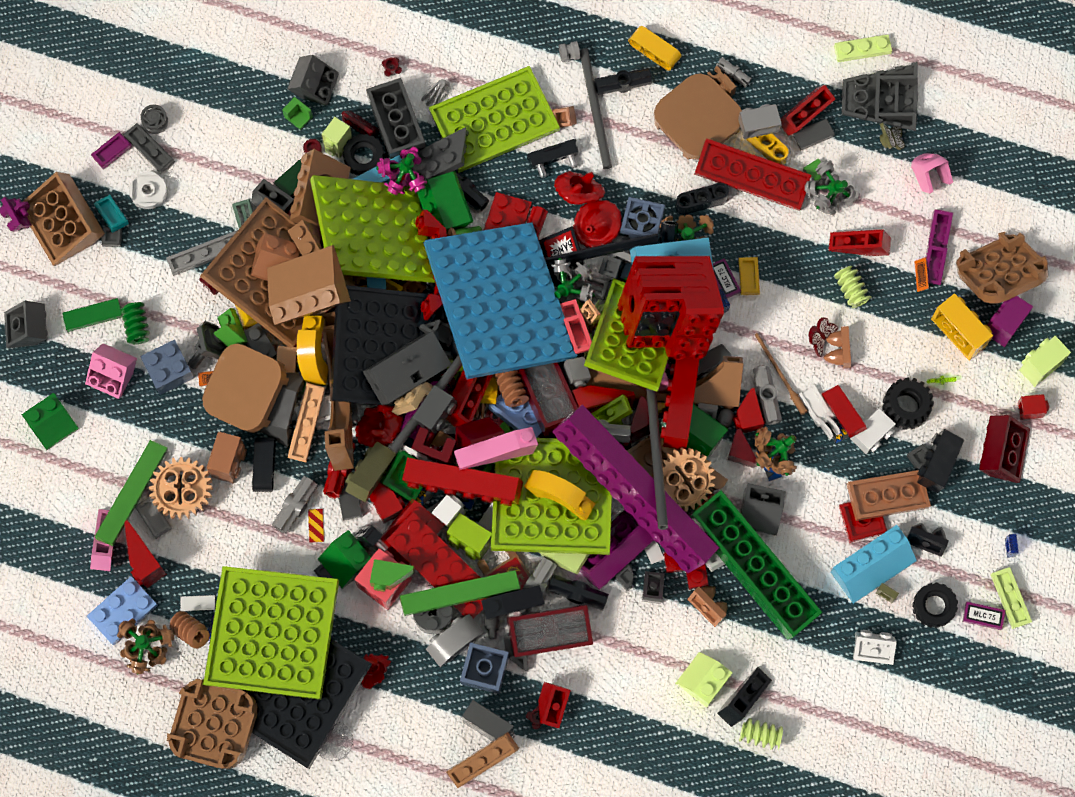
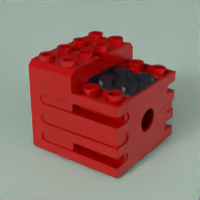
(671, 305)

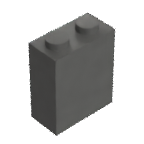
(486, 722)

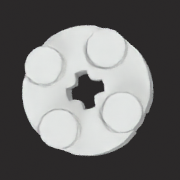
(155, 198)

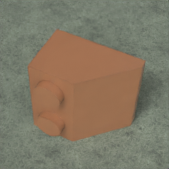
(270, 252)

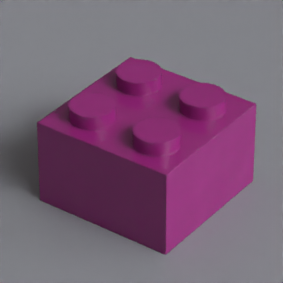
(1008, 319)

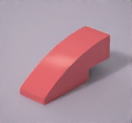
(576, 326)

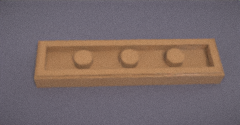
(482, 760)

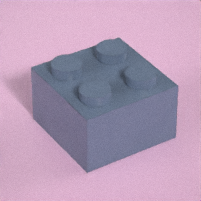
(167, 367)
(484, 668)

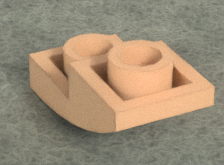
(590, 315)

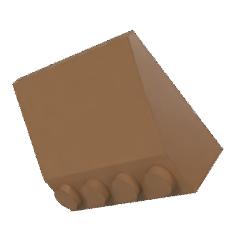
(62, 218)
(306, 285)

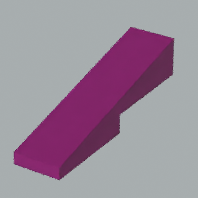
(937, 245)

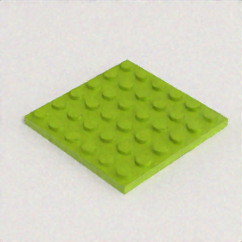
(371, 228)
(543, 523)
(271, 632)

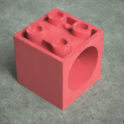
(362, 581)

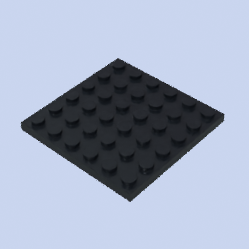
(368, 331)
(303, 724)

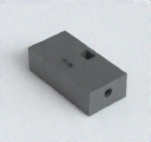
(407, 368)

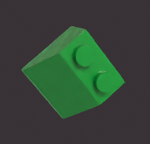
(50, 421)
(344, 558)

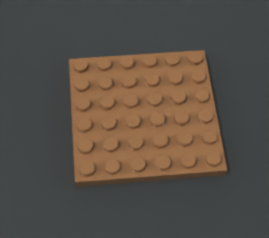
(233, 266)

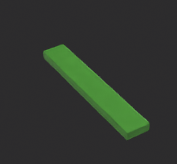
(131, 493)
(459, 593)

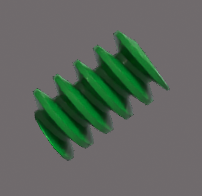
(133, 323)

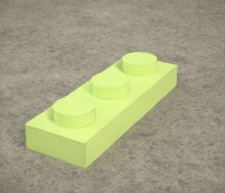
(863, 48)
(1011, 598)

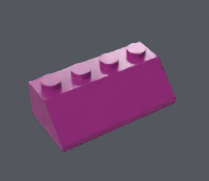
(626, 543)

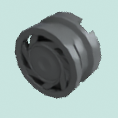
(155, 119)

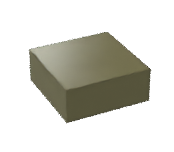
(887, 593)

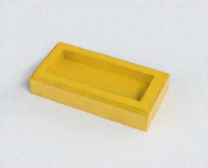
(749, 276)

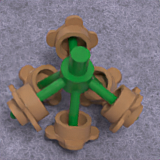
(784, 444)
(134, 650)

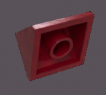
(640, 422)
(476, 432)

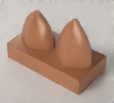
(843, 355)
(703, 601)

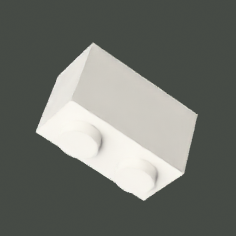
(878, 427)
(448, 510)

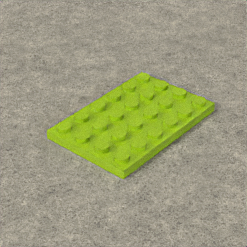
(497, 116)
(610, 351)

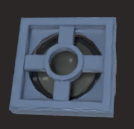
(643, 219)

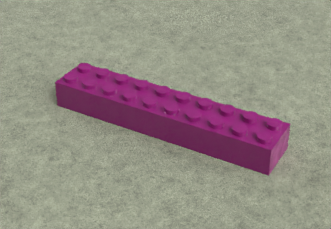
(633, 488)

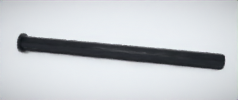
(604, 249)

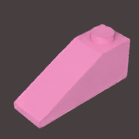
(101, 552)

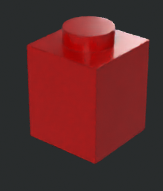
(1032, 407)

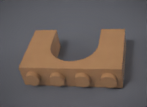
(313, 164)
(309, 239)

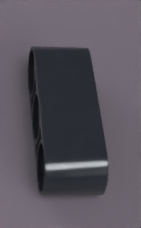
(696, 205)
(263, 464)

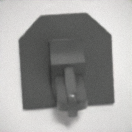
(208, 344)

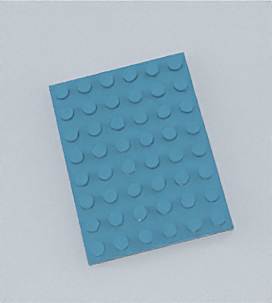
(499, 300)

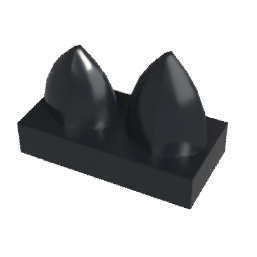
(931, 542)

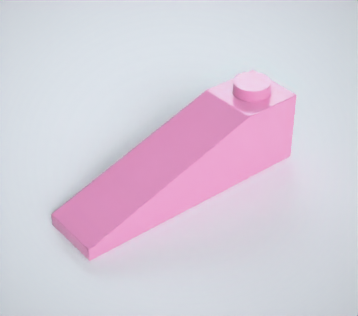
(496, 449)

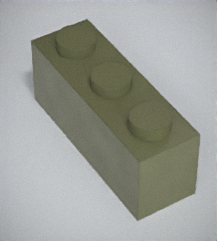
(369, 471)

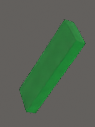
(92, 315)

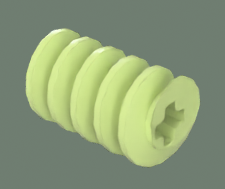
(851, 287)
(762, 733)

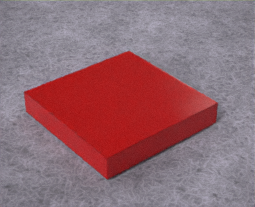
(863, 528)

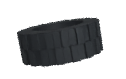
(358, 142)
(947, 596)

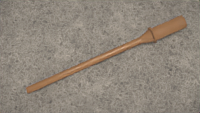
(794, 396)

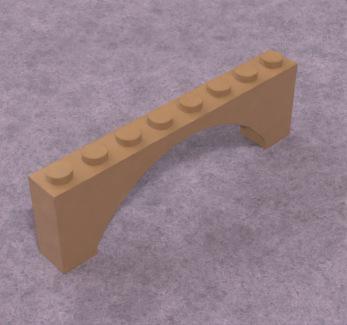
(717, 388)
(339, 435)

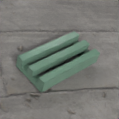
(241, 204)

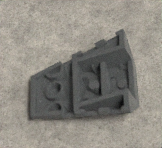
(884, 96)
(283, 410)

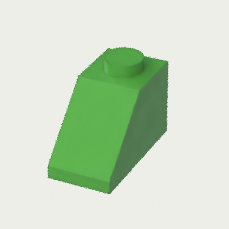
(389, 574)

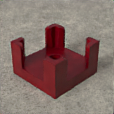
(422, 445)

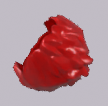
(376, 672)

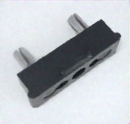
(553, 154)
(368, 537)

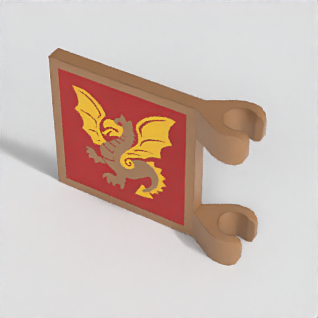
(511, 564)

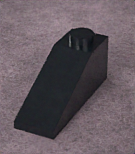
(512, 602)
(744, 697)

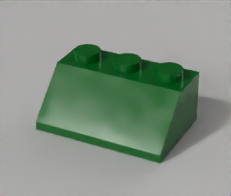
(446, 201)
(704, 432)

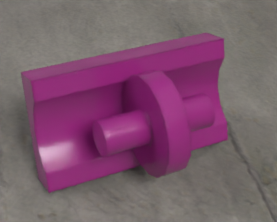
(18, 213)

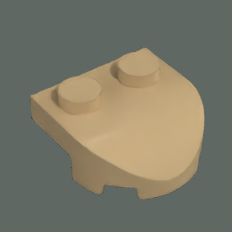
(411, 399)

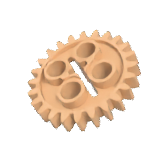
(698, 468)
(162, 488)

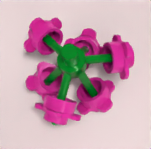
(392, 168)

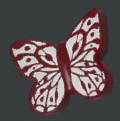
(819, 333)

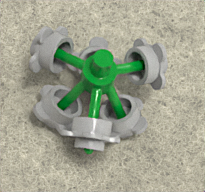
(833, 185)
(565, 273)

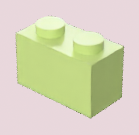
(335, 137)

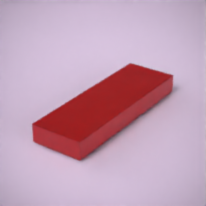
(844, 411)

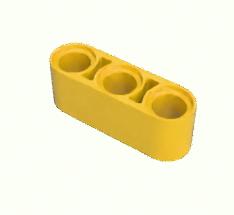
(654, 48)
(769, 151)

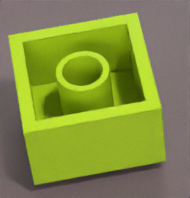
(469, 537)

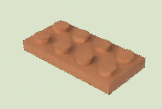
(887, 495)

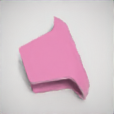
(922, 167)

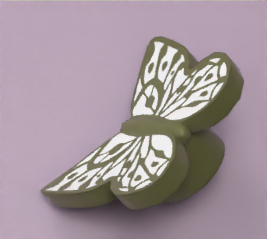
(891, 137)

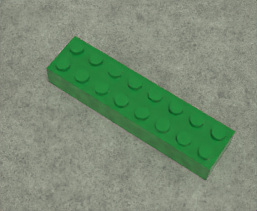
(756, 566)

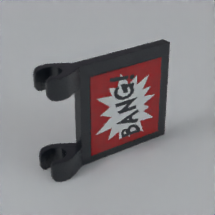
(560, 243)

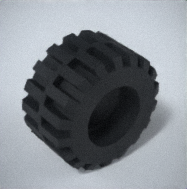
(917, 392)

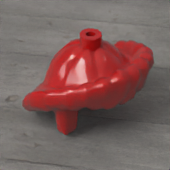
(578, 188)
(597, 223)
(378, 425)

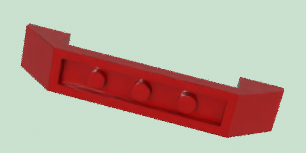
(431, 227)

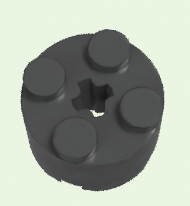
(434, 624)

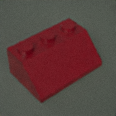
(1004, 448)

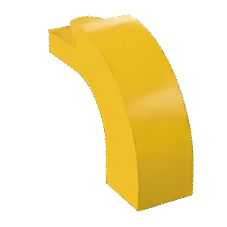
(309, 353)
(561, 491)

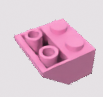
(110, 370)

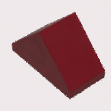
(741, 451)

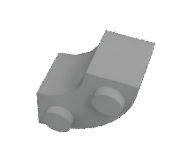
(454, 640)

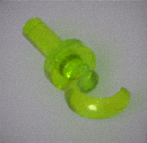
(941, 380)

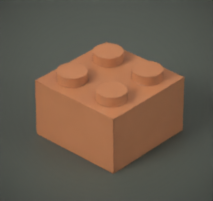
(226, 457)

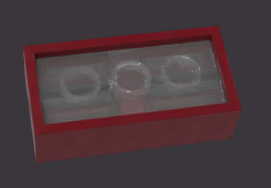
(548, 395)
(550, 630)

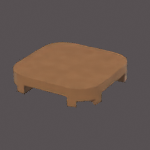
(697, 112)
(1002, 268)
(244, 387)
(212, 725)

